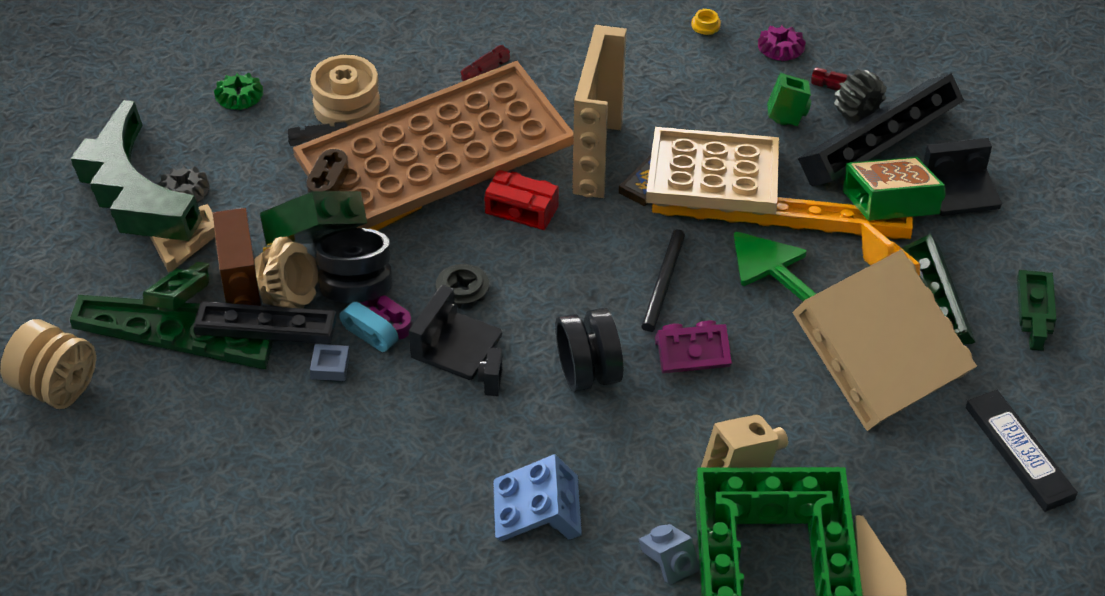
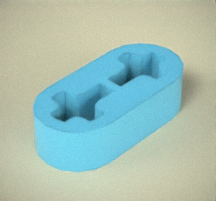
(369, 326)

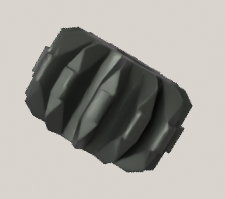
(860, 95)

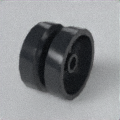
(354, 265)
(589, 349)

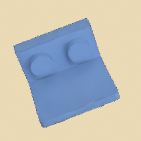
(537, 496)

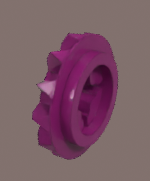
(786, 49)

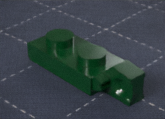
(177, 287)
(1036, 306)

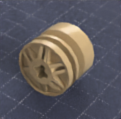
(48, 363)

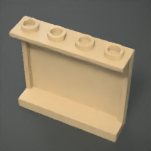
(598, 108)
(884, 338)

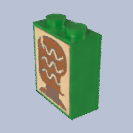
(893, 188)

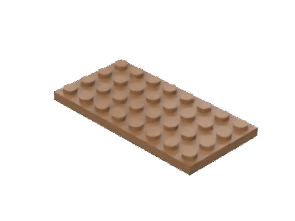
(444, 142)

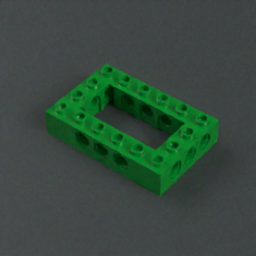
(776, 497)

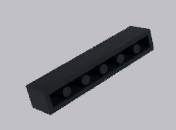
(881, 129)

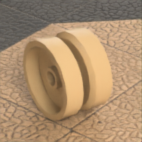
(345, 90)

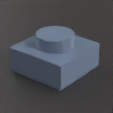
(329, 362)

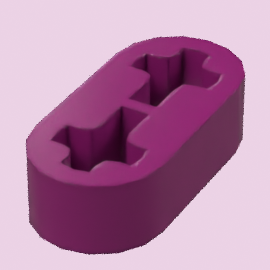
(391, 312)

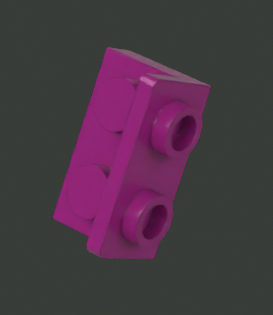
(693, 347)

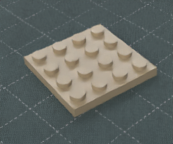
(714, 171)

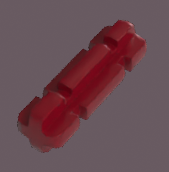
(486, 63)
(832, 80)

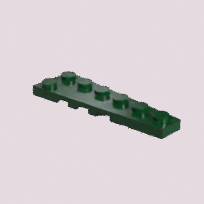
(169, 330)

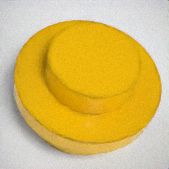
(706, 22)

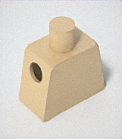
(743, 443)

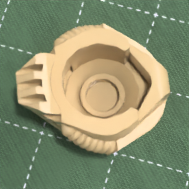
(286, 274)

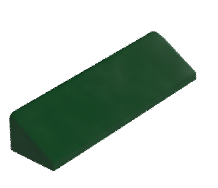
(938, 279)

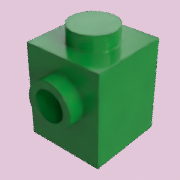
(789, 100)

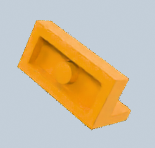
(877, 246)

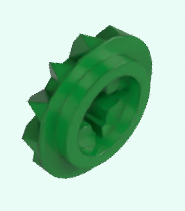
(250, 92)

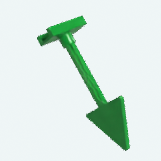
(765, 257)

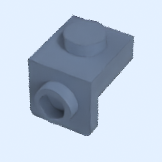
(672, 551)

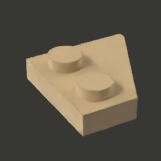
(177, 251)

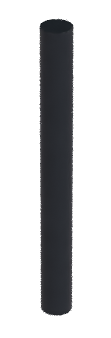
(663, 281)

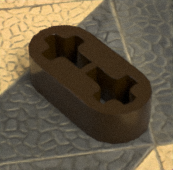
(321, 173)

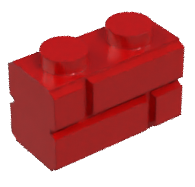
(521, 199)

